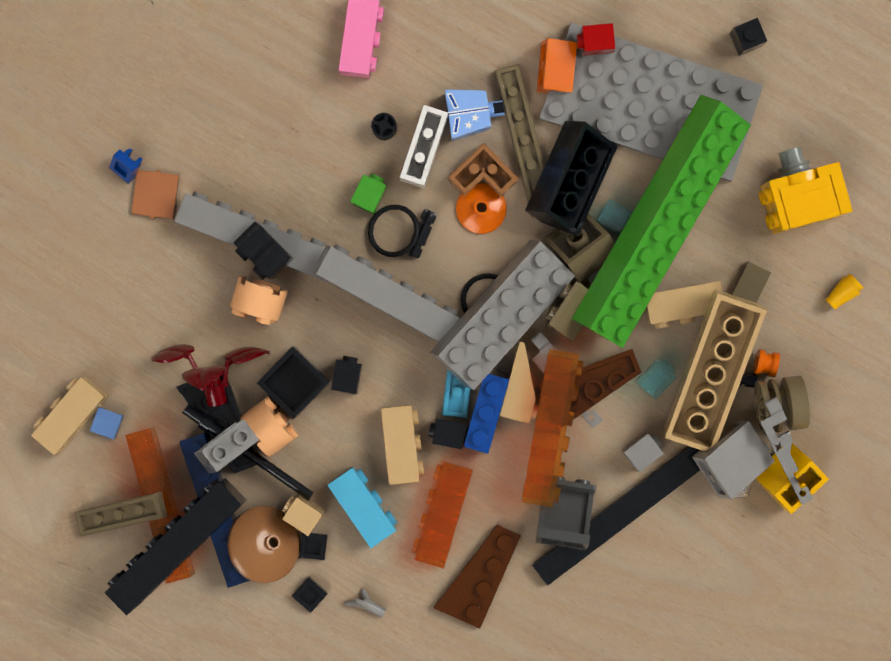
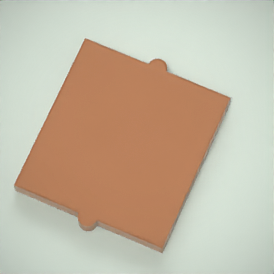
(155, 194)

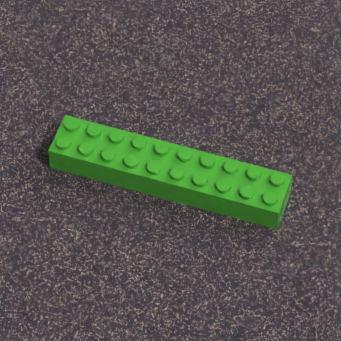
(662, 220)

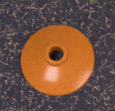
(478, 221)

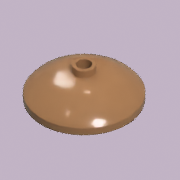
(251, 549)

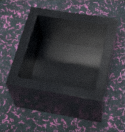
(293, 382)

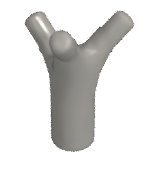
(367, 604)

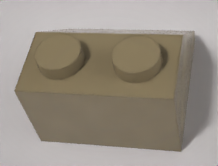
(583, 252)

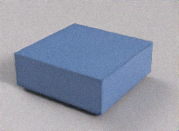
(106, 423)

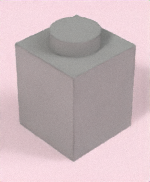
(643, 451)

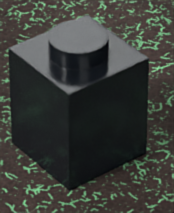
(748, 36)
(347, 375)
(447, 433)

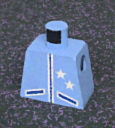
(470, 112)

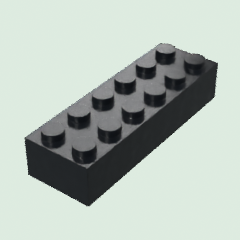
(175, 546)

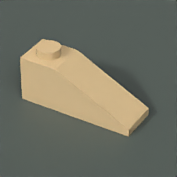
(520, 394)

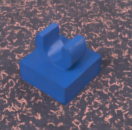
(124, 165)

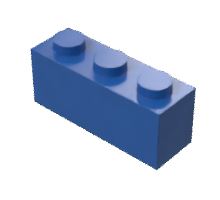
(486, 413)

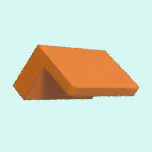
(556, 66)

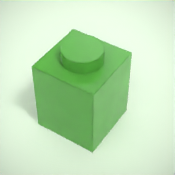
(369, 193)

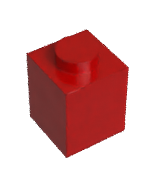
(596, 39)

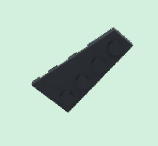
(223, 415)

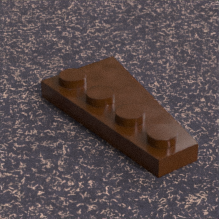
(602, 379)
(477, 584)

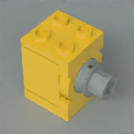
(803, 193)

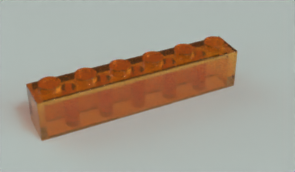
(550, 428)
(153, 478)

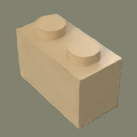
(302, 514)

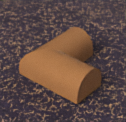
(482, 165)

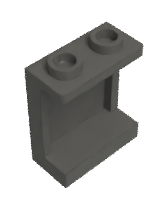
(570, 518)

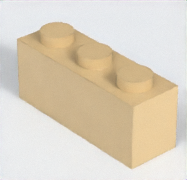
(680, 304)
(68, 415)
(402, 444)

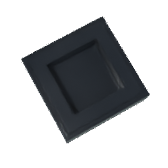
(313, 546)
(309, 594)

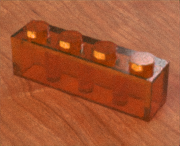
(443, 513)

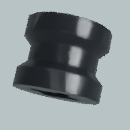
(381, 121)

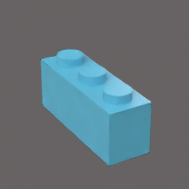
(363, 506)

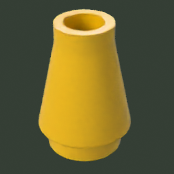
(844, 291)

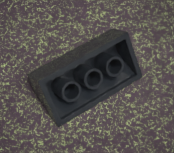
(571, 177)

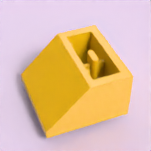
(779, 487)

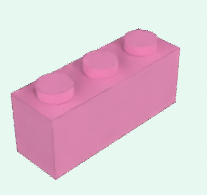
(360, 38)

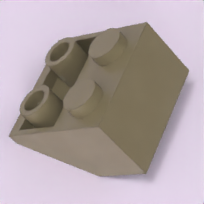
(561, 316)

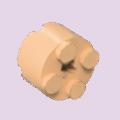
(258, 299)
(270, 426)

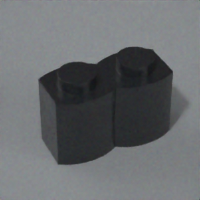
(263, 251)

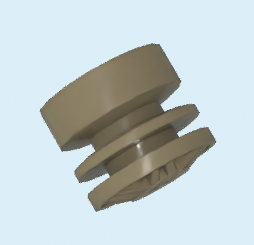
(792, 398)

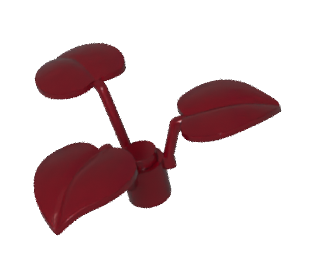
(208, 378)

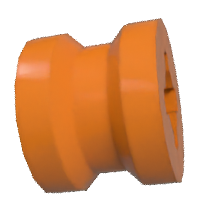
(766, 363)

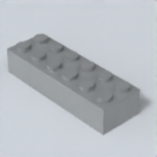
(502, 314)

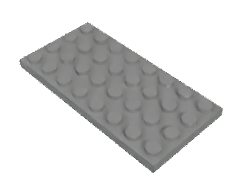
(645, 96)

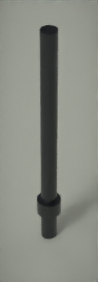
(206, 424)

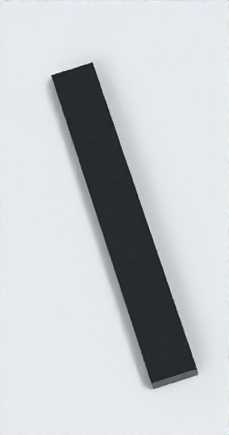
(621, 513)

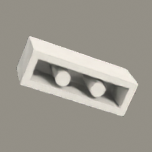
(424, 146)

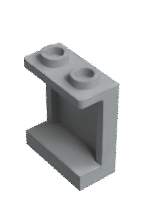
(226, 446)
(734, 460)

